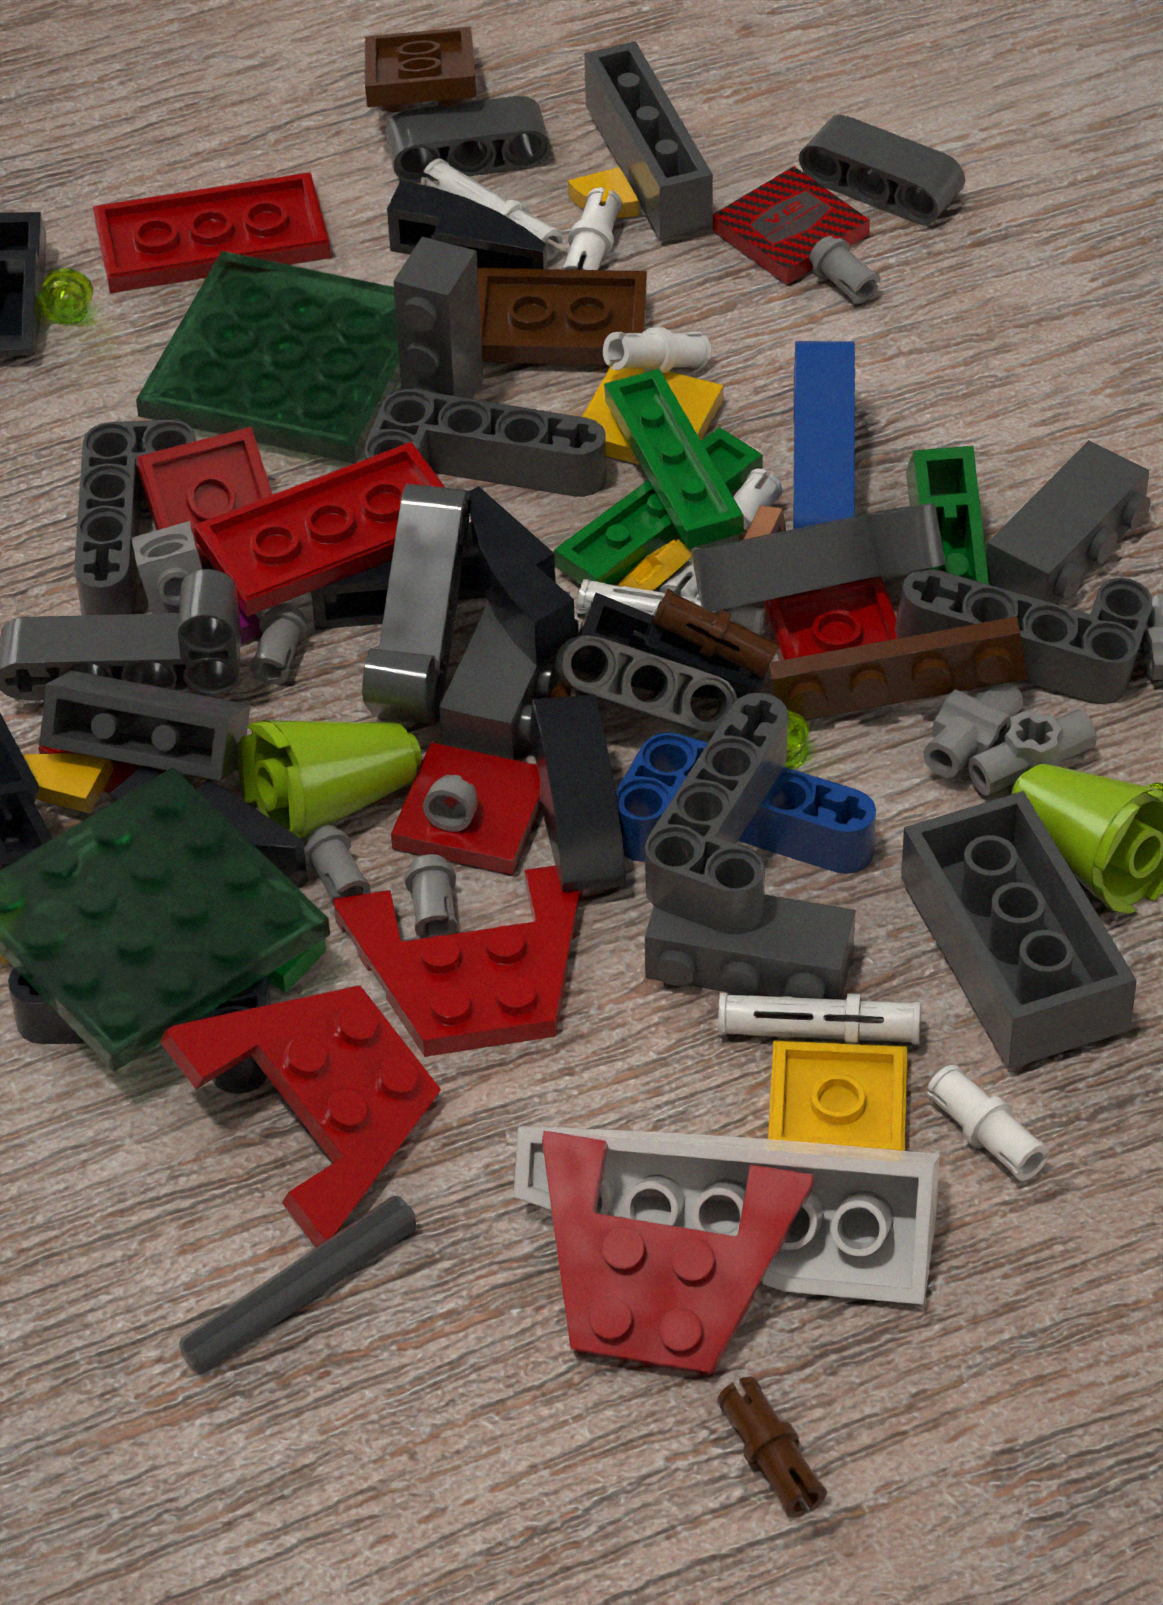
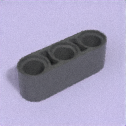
(470, 137)
(882, 169)
(617, 669)

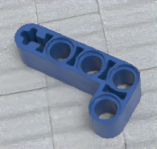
(824, 432)
(797, 819)

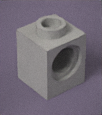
(163, 563)

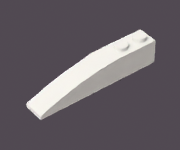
(855, 1236)

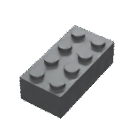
(1017, 929)

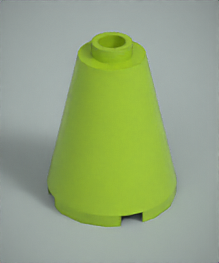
(323, 769)
(1103, 830)

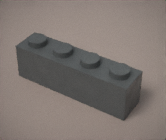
(648, 140)

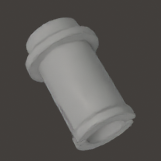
(834, 261)
(282, 631)
(329, 855)
(431, 885)

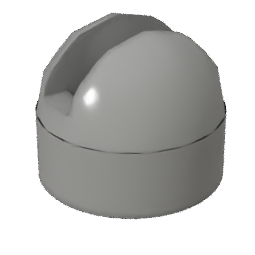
(462, 811)

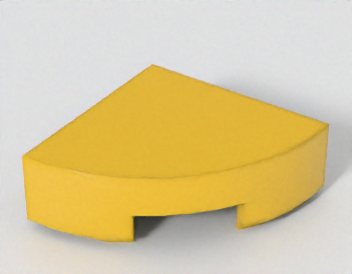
(610, 180)
(657, 566)

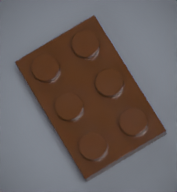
(419, 68)
(557, 313)

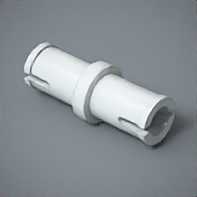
(592, 235)
(656, 350)
(987, 1122)

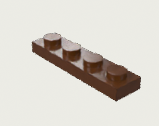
(901, 669)

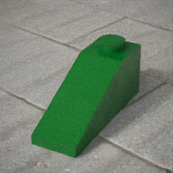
(951, 483)

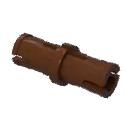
(715, 633)
(771, 1447)

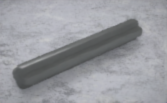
(297, 1284)

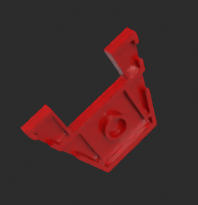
(472, 984)
(338, 1073)
(654, 1287)

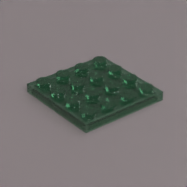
(280, 353)
(149, 917)

